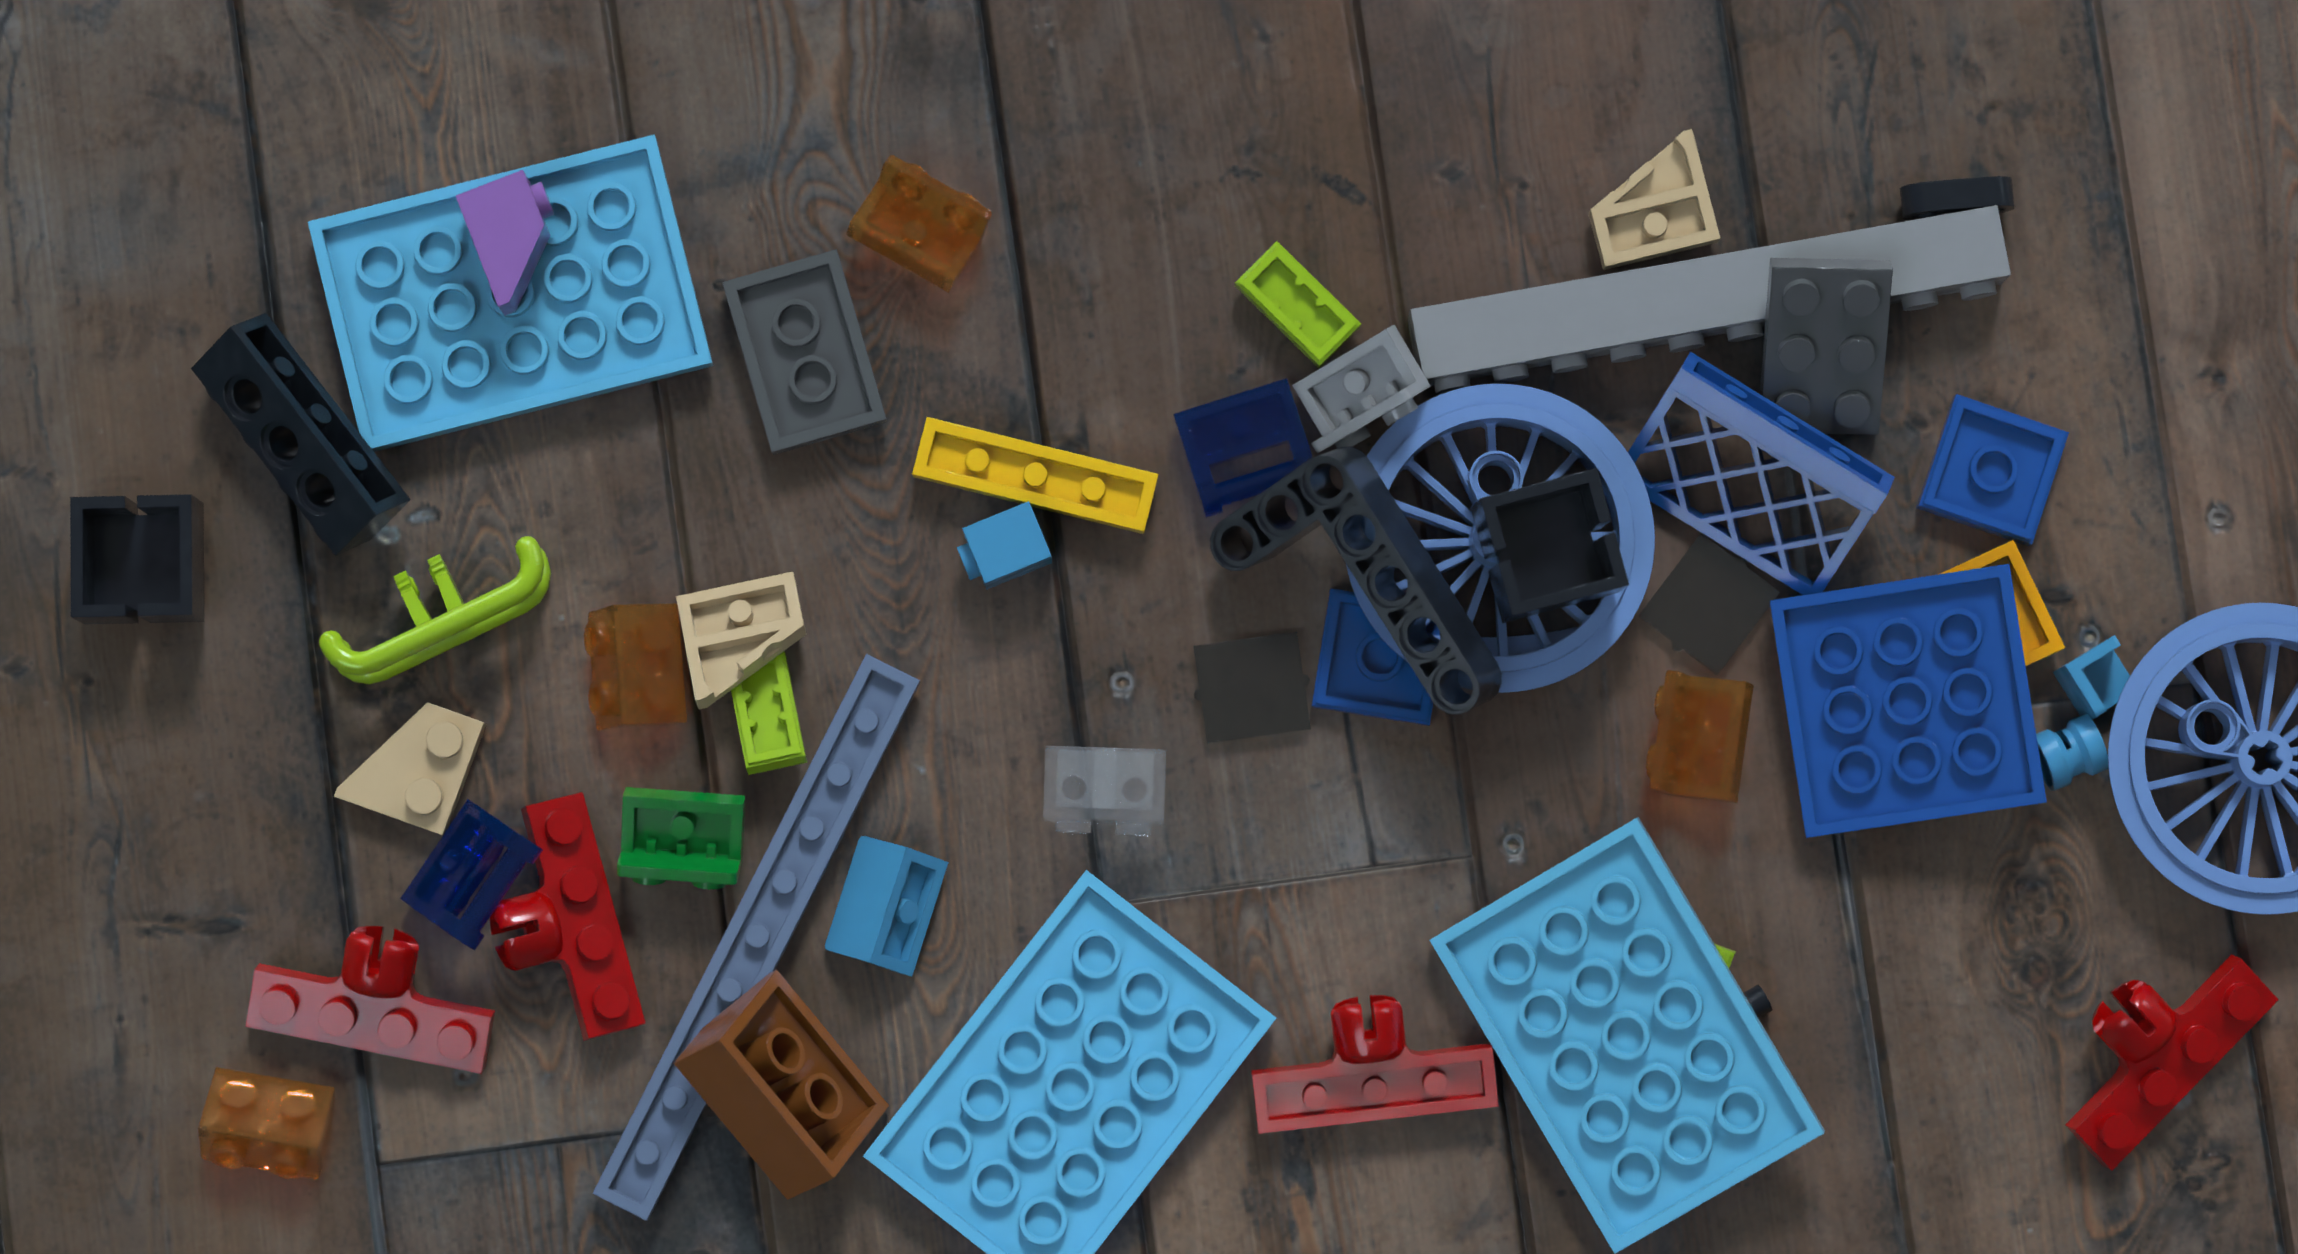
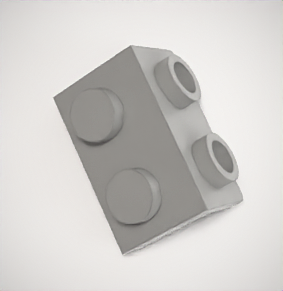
(1360, 387)

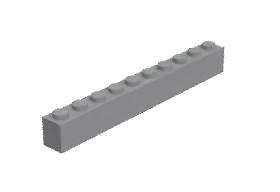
(1689, 300)

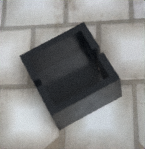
(1548, 545)
(136, 562)

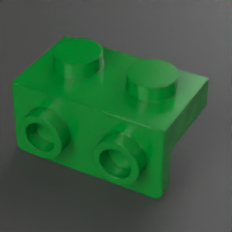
(681, 837)

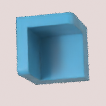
(2094, 678)

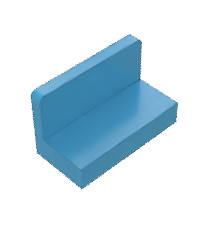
(886, 905)

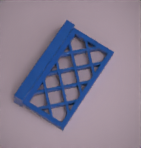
(1790, 443)

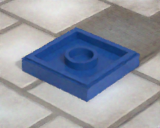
(1992, 470)
(1362, 672)

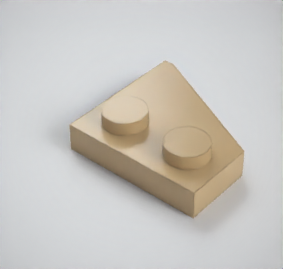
(1657, 209)
(738, 631)
(418, 769)

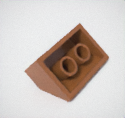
(782, 1086)

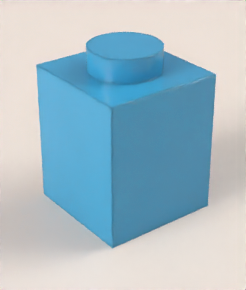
(1004, 546)

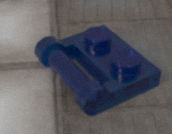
(1236, 429)
(459, 866)

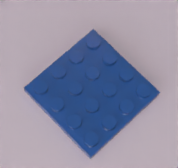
(1908, 701)

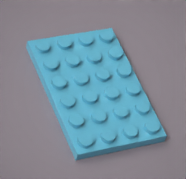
(599, 314)
(1627, 1035)
(1070, 1081)

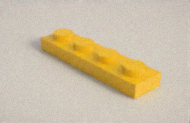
(1036, 474)

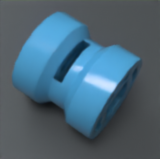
(2071, 752)

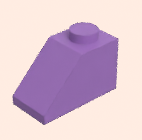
(508, 233)

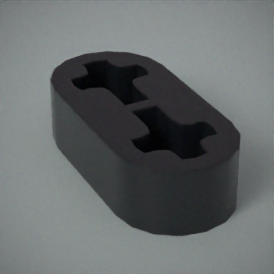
(1956, 195)

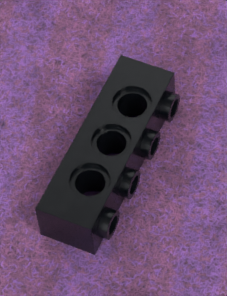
(300, 433)

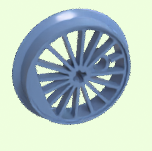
(2221, 629)
(1543, 657)

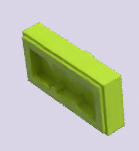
(1297, 304)
(769, 718)

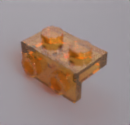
(920, 223)
(635, 666)
(1699, 737)
(265, 1123)

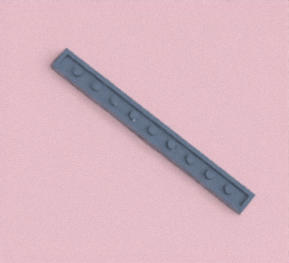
(761, 924)

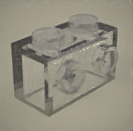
(1104, 788)

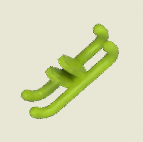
(448, 630)

